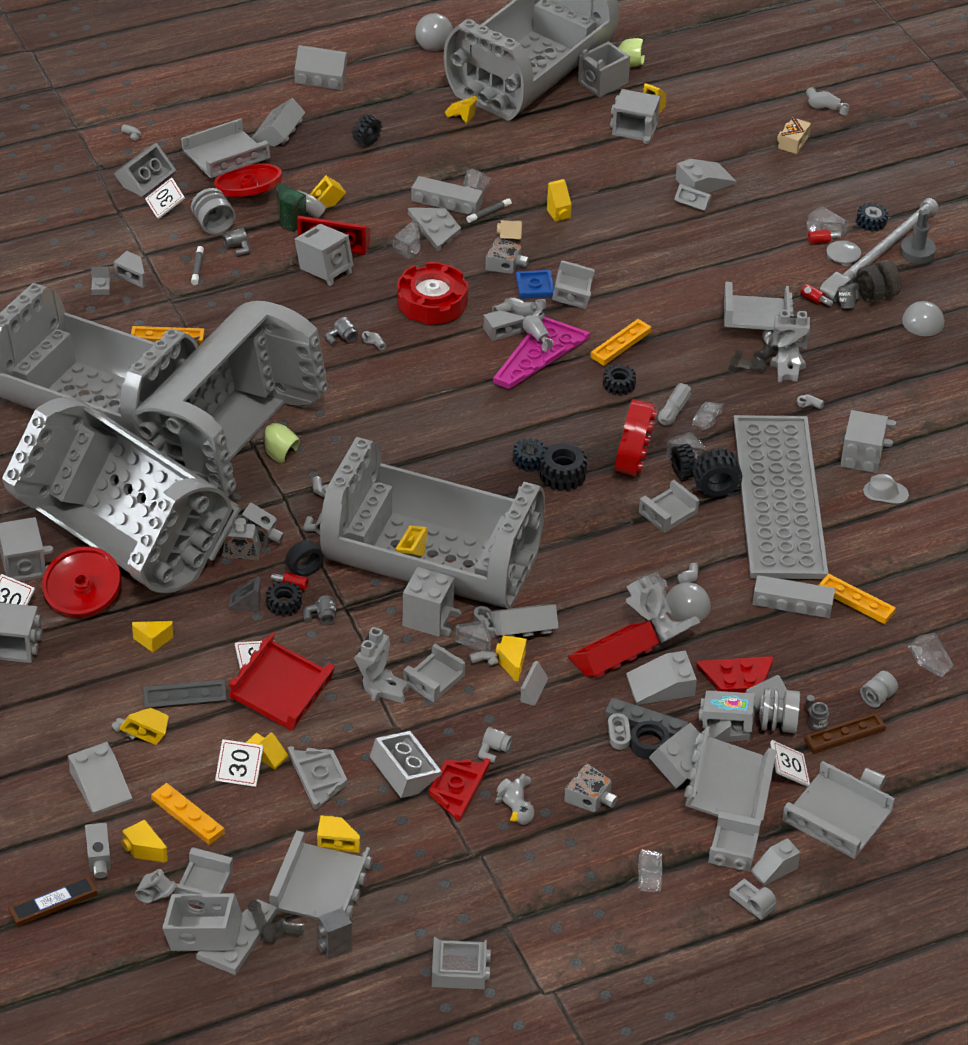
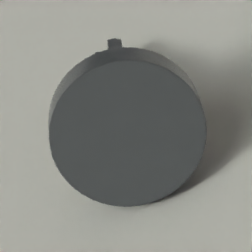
(918, 247)

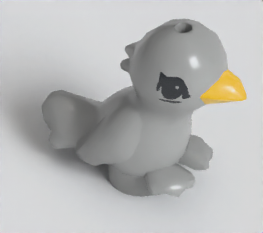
(513, 795)

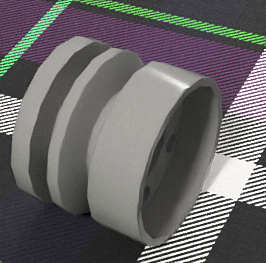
(213, 211)
(780, 710)

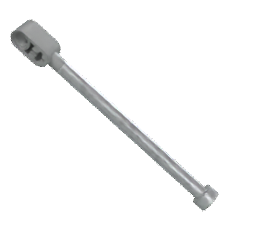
(830, 286)

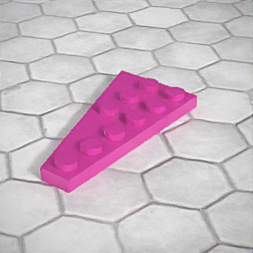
(529, 356)

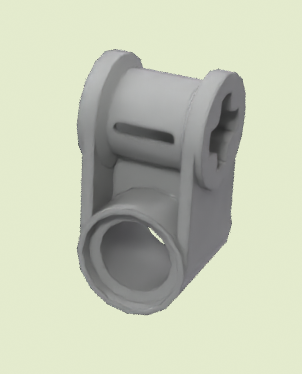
(154, 887)

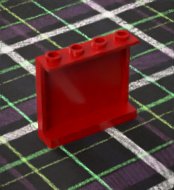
(280, 683)

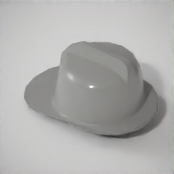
(885, 489)

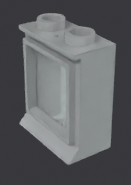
(460, 964)

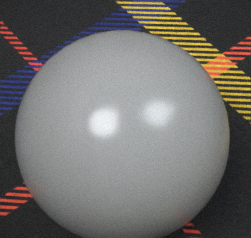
(433, 31)
(923, 319)
(688, 601)

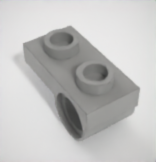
(757, 901)

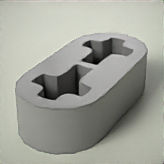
(479, 614)

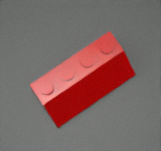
(358, 234)
(614, 649)

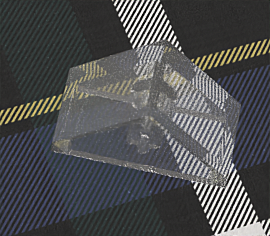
(685, 438)
(474, 635)

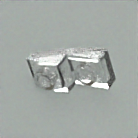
(707, 415)
(650, 871)

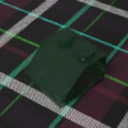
(289, 206)

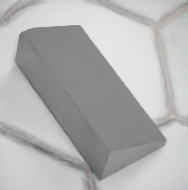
(772, 683)
(533, 684)

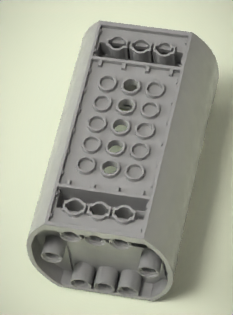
(524, 50)
(62, 355)
(233, 388)
(69, 472)
(375, 503)

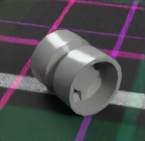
(879, 689)

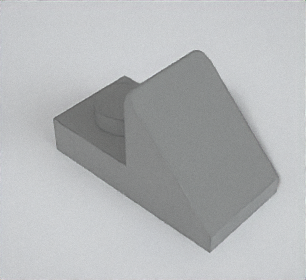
(100, 280)
(728, 730)

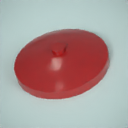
(249, 180)
(81, 582)

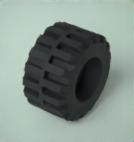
(563, 466)
(717, 473)

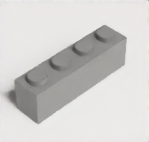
(446, 195)
(793, 596)

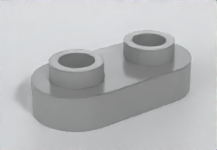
(619, 731)

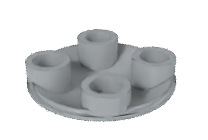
(843, 252)

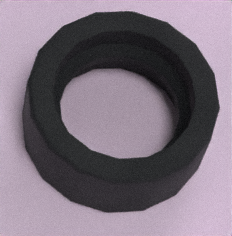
(299, 550)
(647, 728)

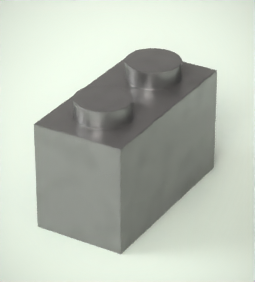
(334, 933)

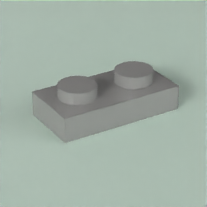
(693, 197)

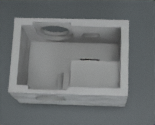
(205, 928)

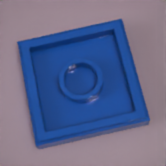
(534, 284)

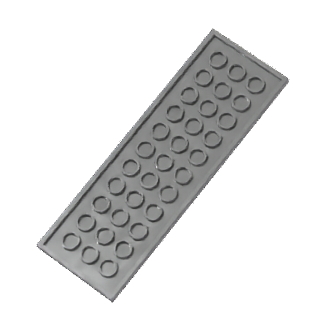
(780, 497)

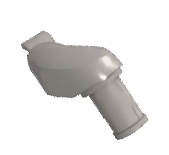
(826, 99)
(519, 307)
(534, 326)

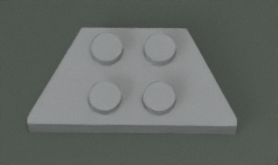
(436, 225)
(319, 773)

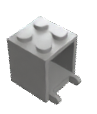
(603, 69)
(635, 115)
(324, 252)
(865, 441)
(23, 549)
(429, 602)
(19, 632)

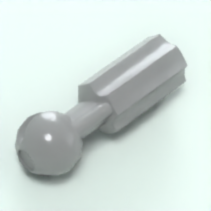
(674, 404)

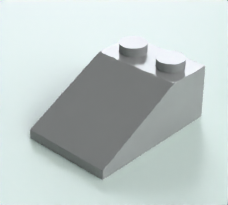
(703, 175)
(663, 679)
(676, 754)
(99, 778)

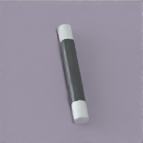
(488, 210)
(197, 265)

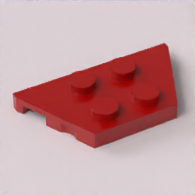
(736, 674)
(458, 785)

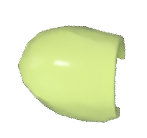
(633, 49)
(278, 441)

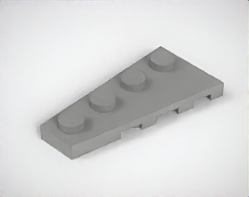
(247, 939)

